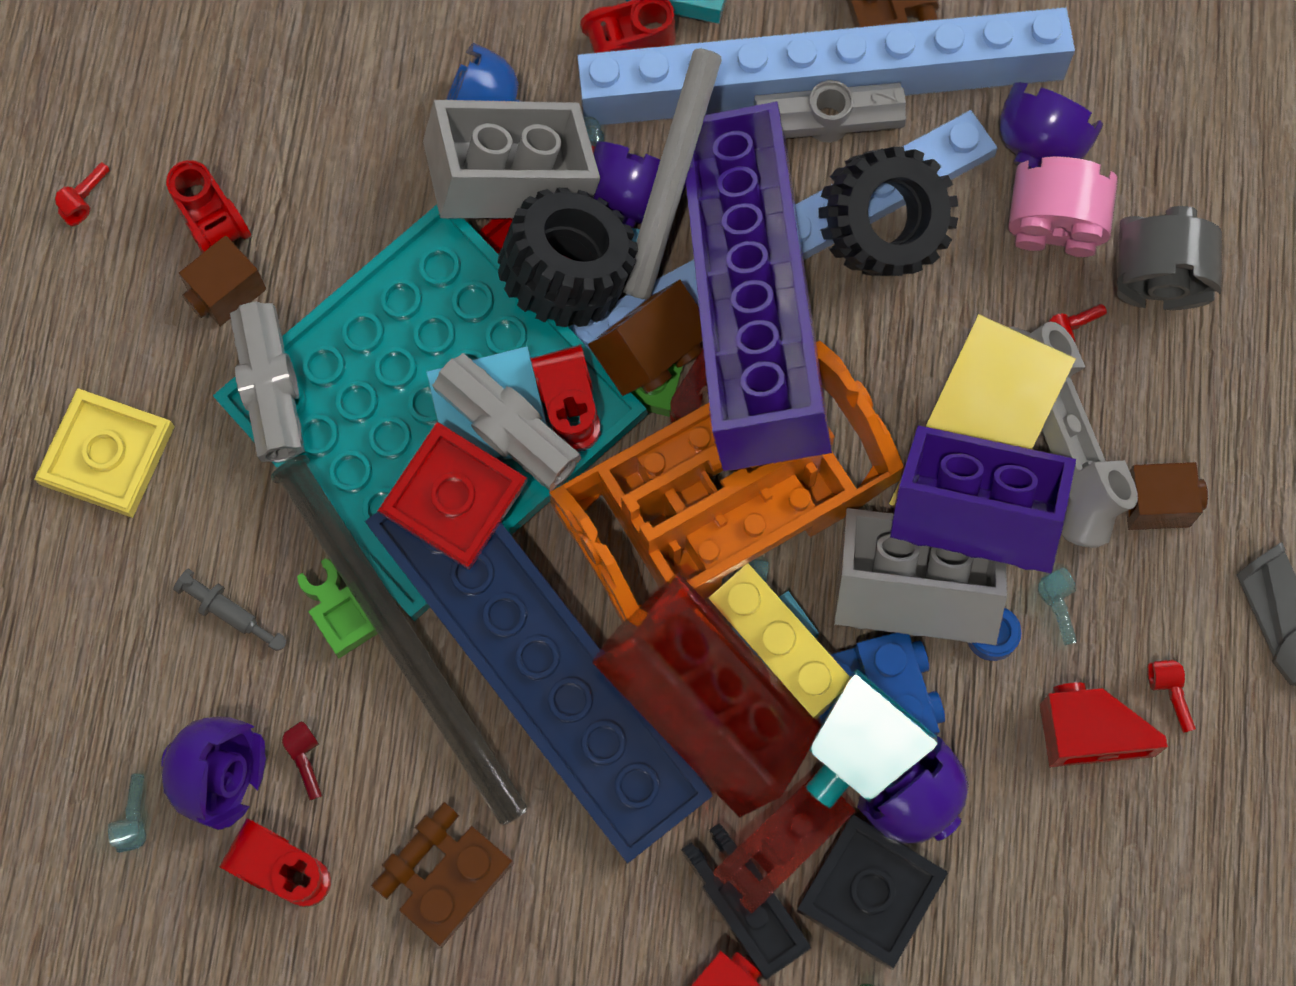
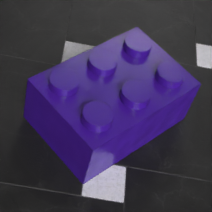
(983, 499)

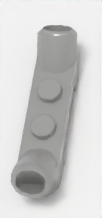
(1098, 486)

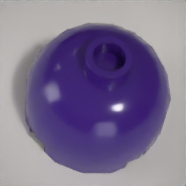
(1045, 126)
(625, 180)
(211, 768)
(921, 800)

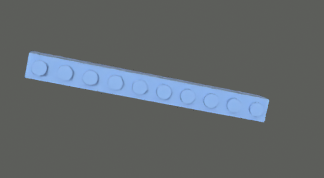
(918, 55)

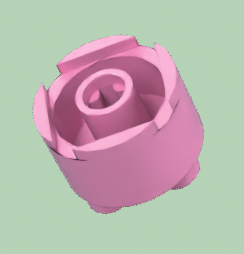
(1062, 205)

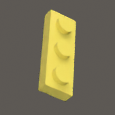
(781, 640)

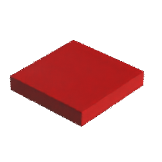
(453, 495)

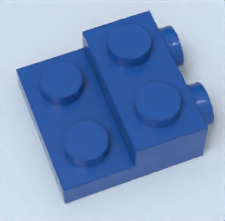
(897, 669)

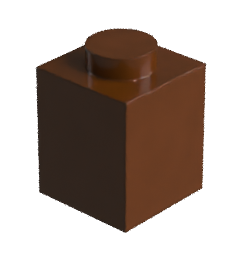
(221, 281)
(1167, 496)

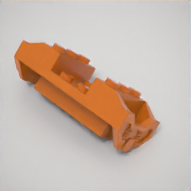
(704, 533)

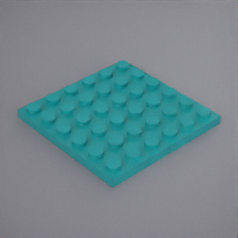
(367, 384)

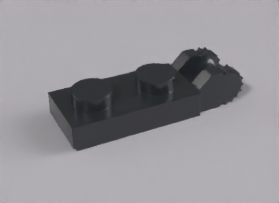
(768, 932)

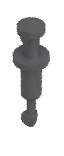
(225, 609)

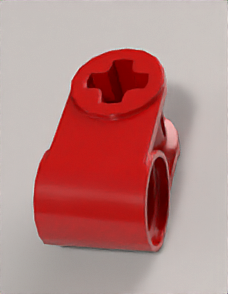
(626, 26)
(208, 213)
(567, 393)
(270, 863)

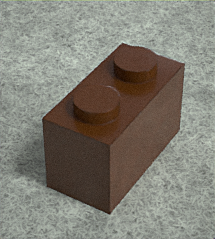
(651, 340)

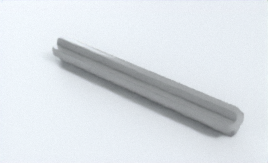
(672, 171)

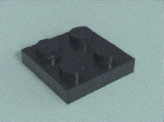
(872, 892)

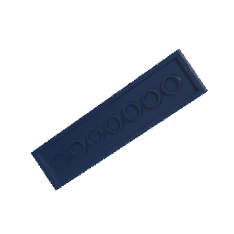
(546, 678)

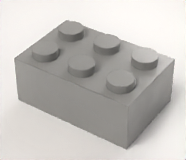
(501, 152)
(915, 587)

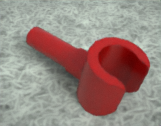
(71, 200)
(1076, 321)
(1171, 676)

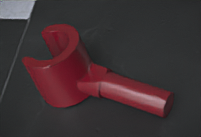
(297, 742)

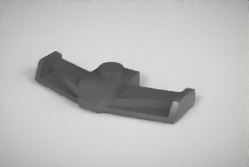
(1271, 592)

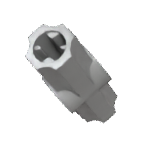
(858, 108)
(267, 382)
(506, 421)

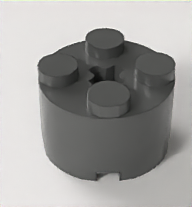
(1169, 259)

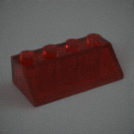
(709, 696)

